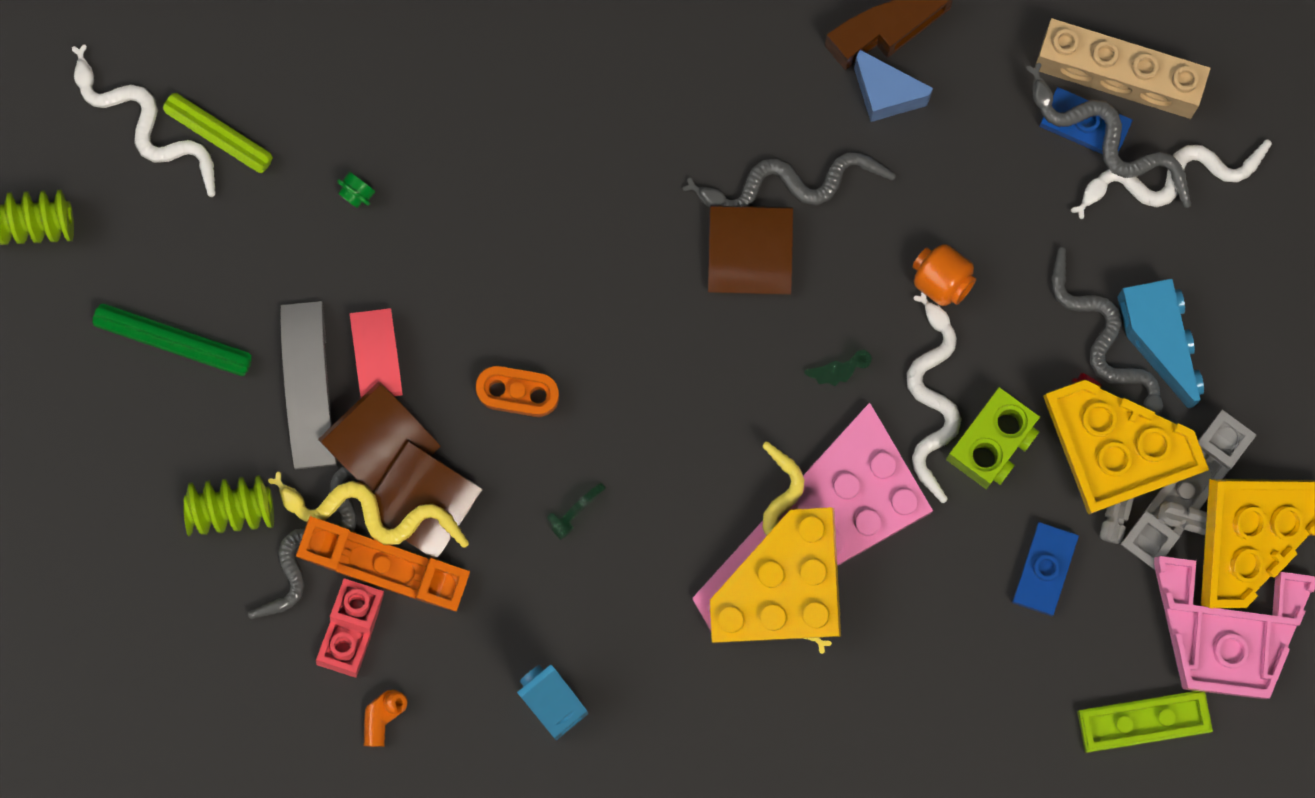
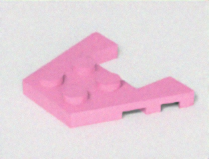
(1229, 648)

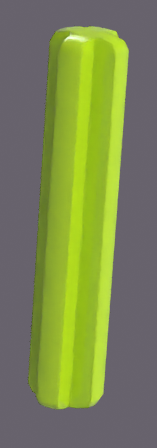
(217, 133)

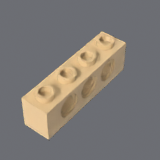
(1122, 68)

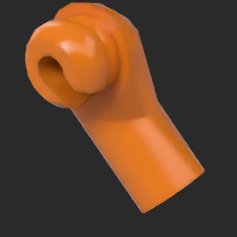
(381, 712)

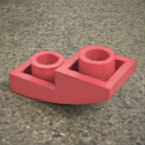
(375, 351)
(350, 628)

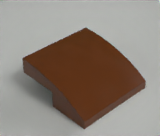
(750, 249)
(373, 435)
(419, 480)

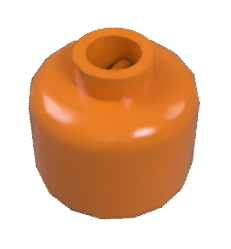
(943, 275)

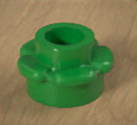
(355, 190)

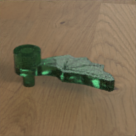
(838, 371)
(563, 527)

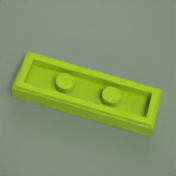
(1144, 721)

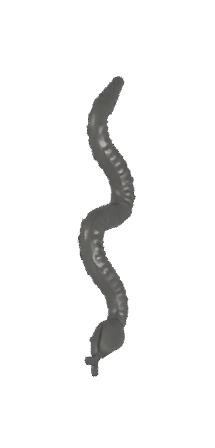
(1043, 99)
(791, 179)
(1105, 338)
(287, 558)

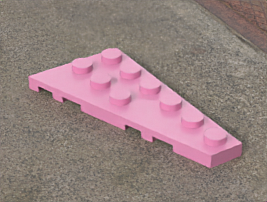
(865, 485)

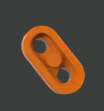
(518, 391)

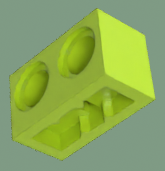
(986, 434)

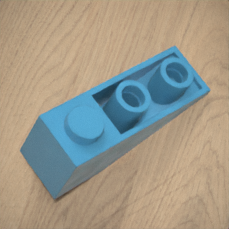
(1156, 329)
(551, 700)

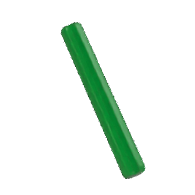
(172, 340)

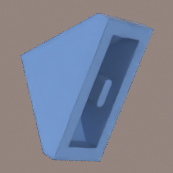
(887, 88)

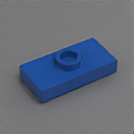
(1087, 132)
(1045, 569)

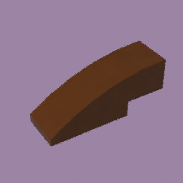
(884, 26)

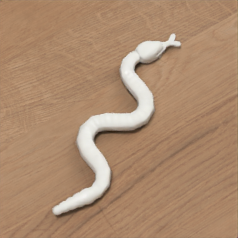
(84, 79)
(1097, 187)
(941, 322)

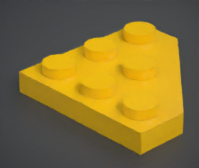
(1119, 446)
(1252, 535)
(784, 584)

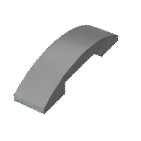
(306, 383)
(1222, 447)

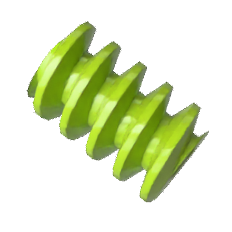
(36, 218)
(228, 505)

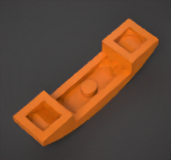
(382, 564)

